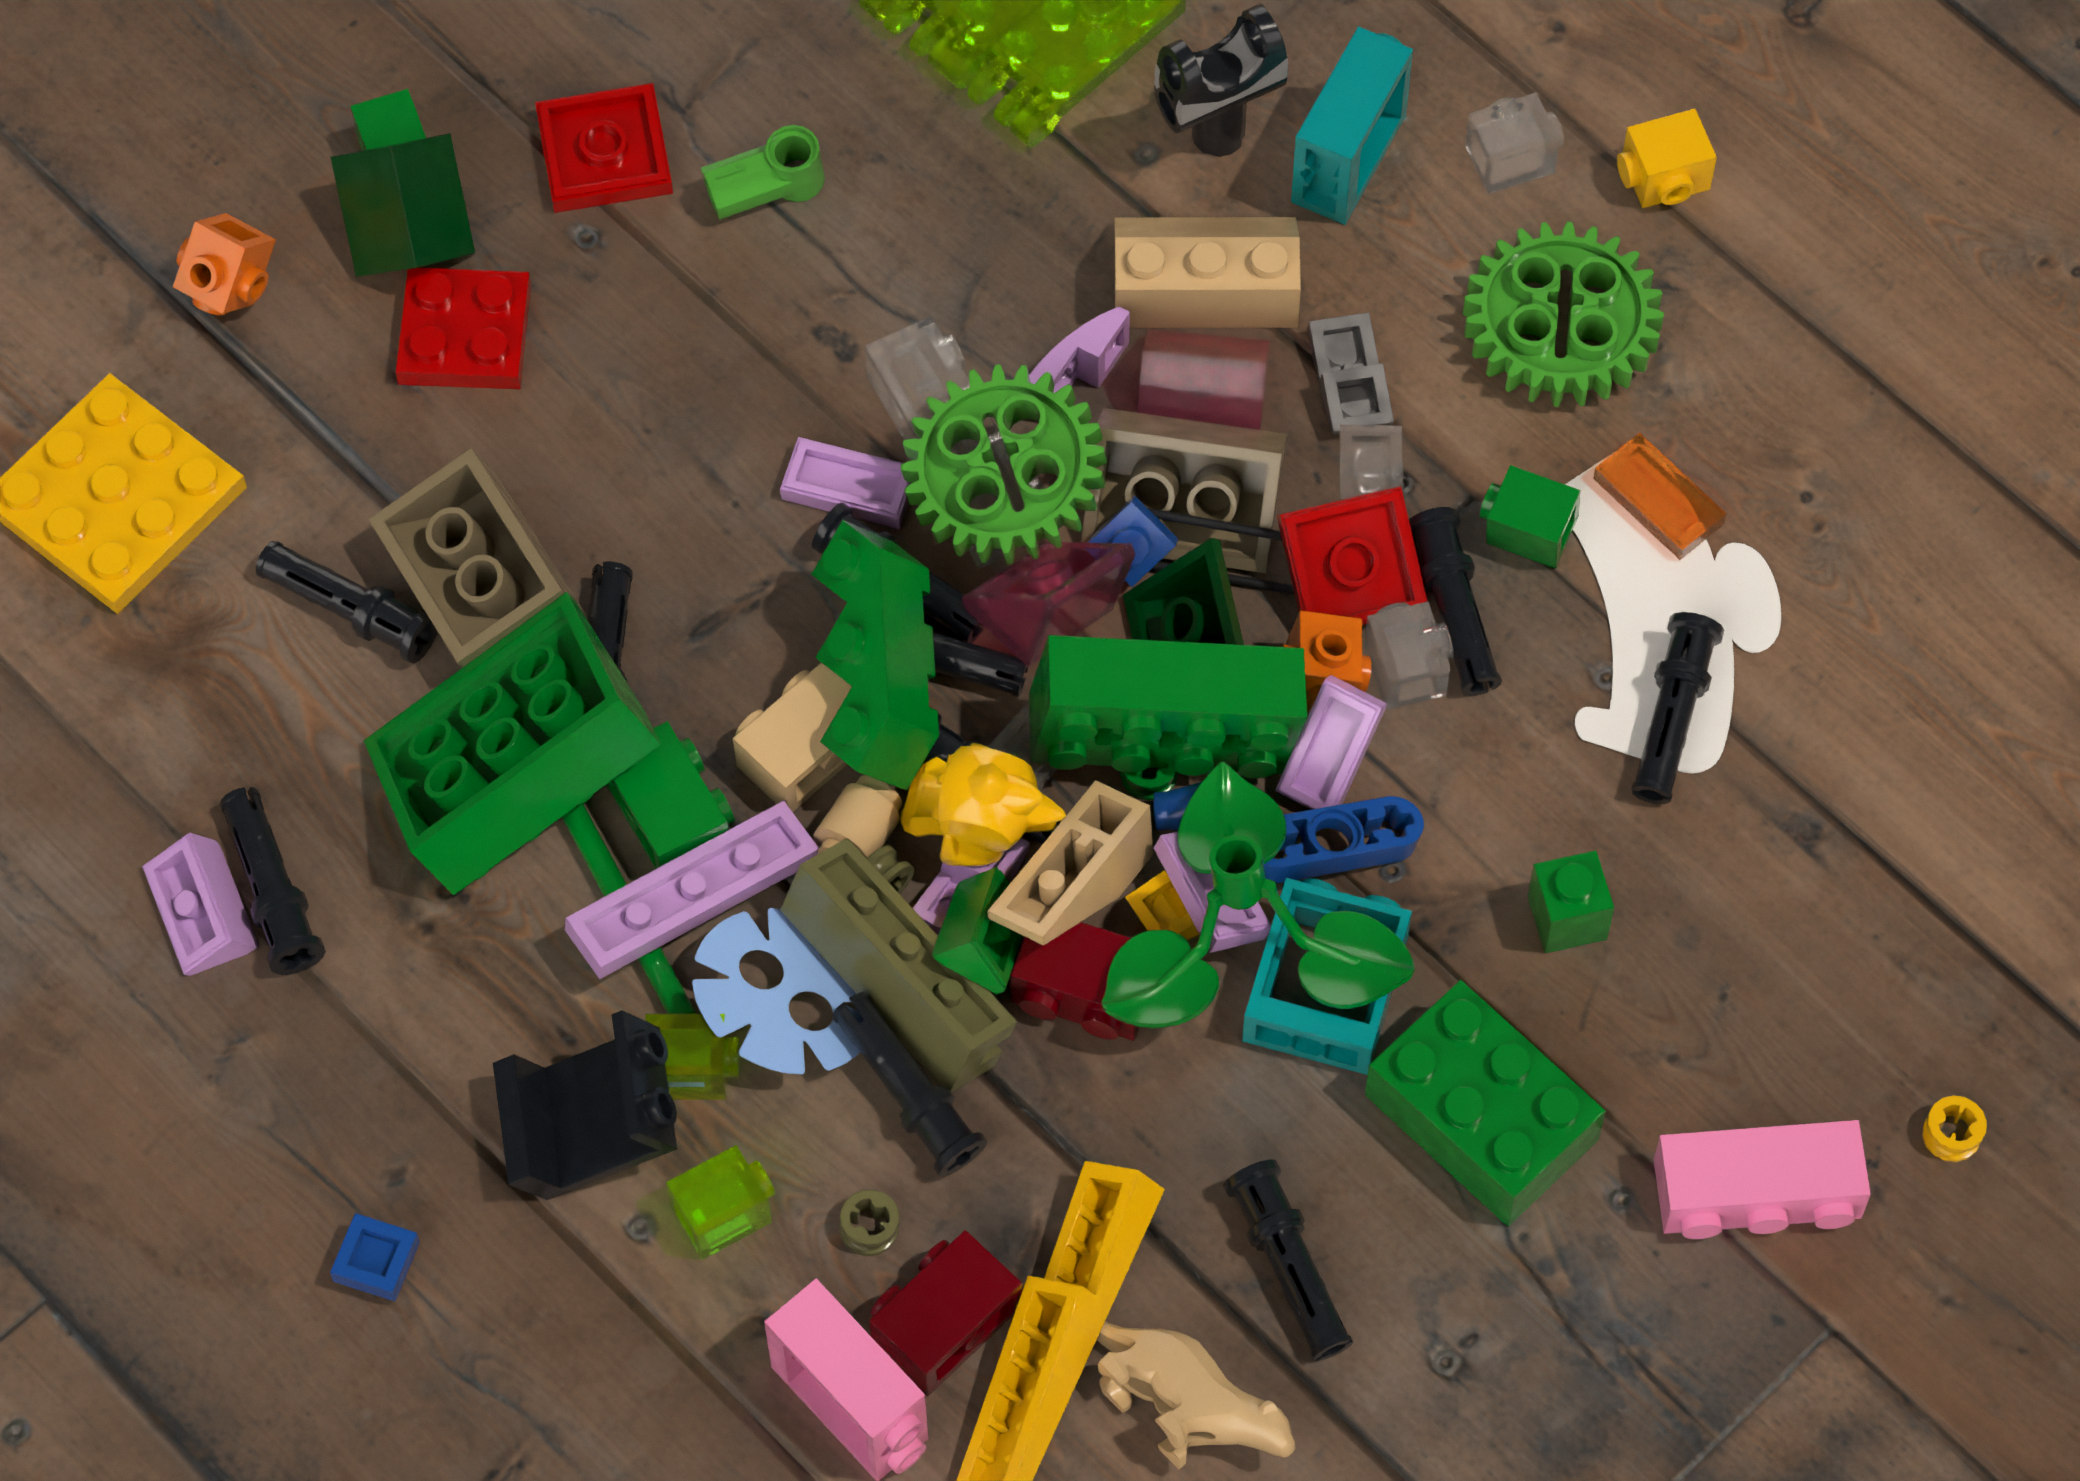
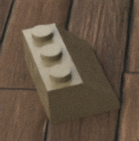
(1193, 472)
(469, 556)

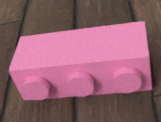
(1761, 1178)

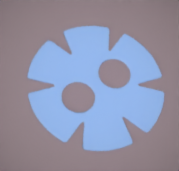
(773, 1036)

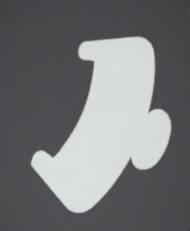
(1640, 592)

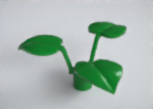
(1231, 835)

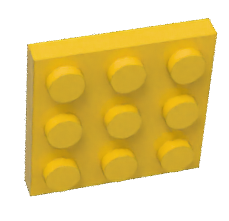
(115, 493)

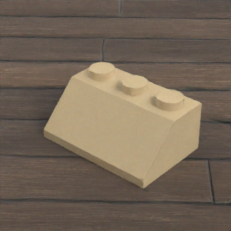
(1208, 271)

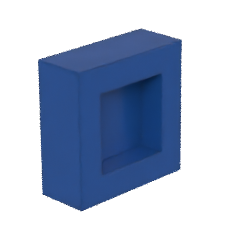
(1138, 526)
(375, 1257)

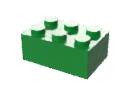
(1484, 1102)

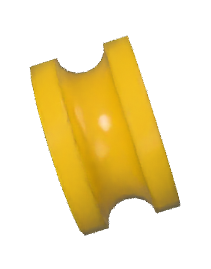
(1949, 1148)

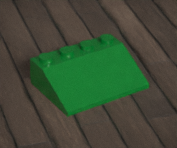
(509, 745)

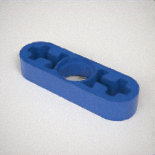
(1354, 822)

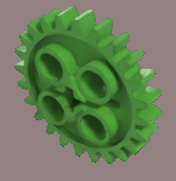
(1505, 308)
(949, 482)

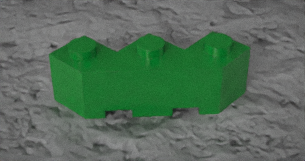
(880, 652)

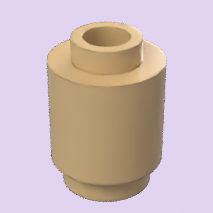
(863, 814)

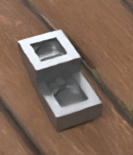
(1349, 372)

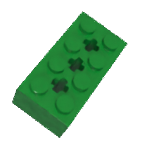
(1166, 705)

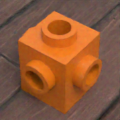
(223, 264)
(1330, 648)

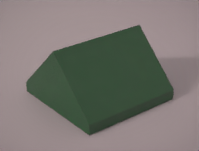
(403, 205)
(1186, 601)

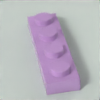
(690, 889)

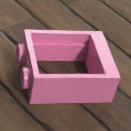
(848, 1381)

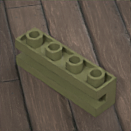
(887, 953)

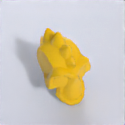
(978, 804)

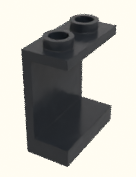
(587, 1111)

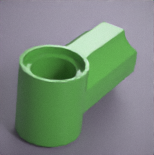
(762, 176)

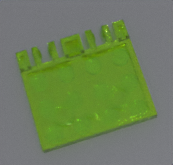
(1047, 46)

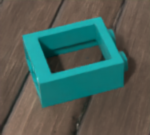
(1351, 125)
(1306, 1030)

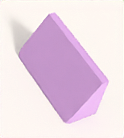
(200, 904)

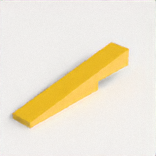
(1060, 1322)

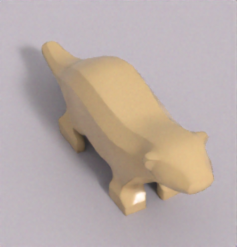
(1189, 1393)

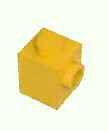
(1667, 159)

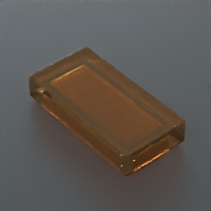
(1659, 496)

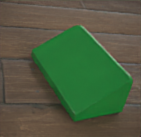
(971, 941)

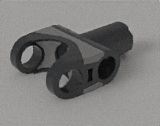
(1215, 84)

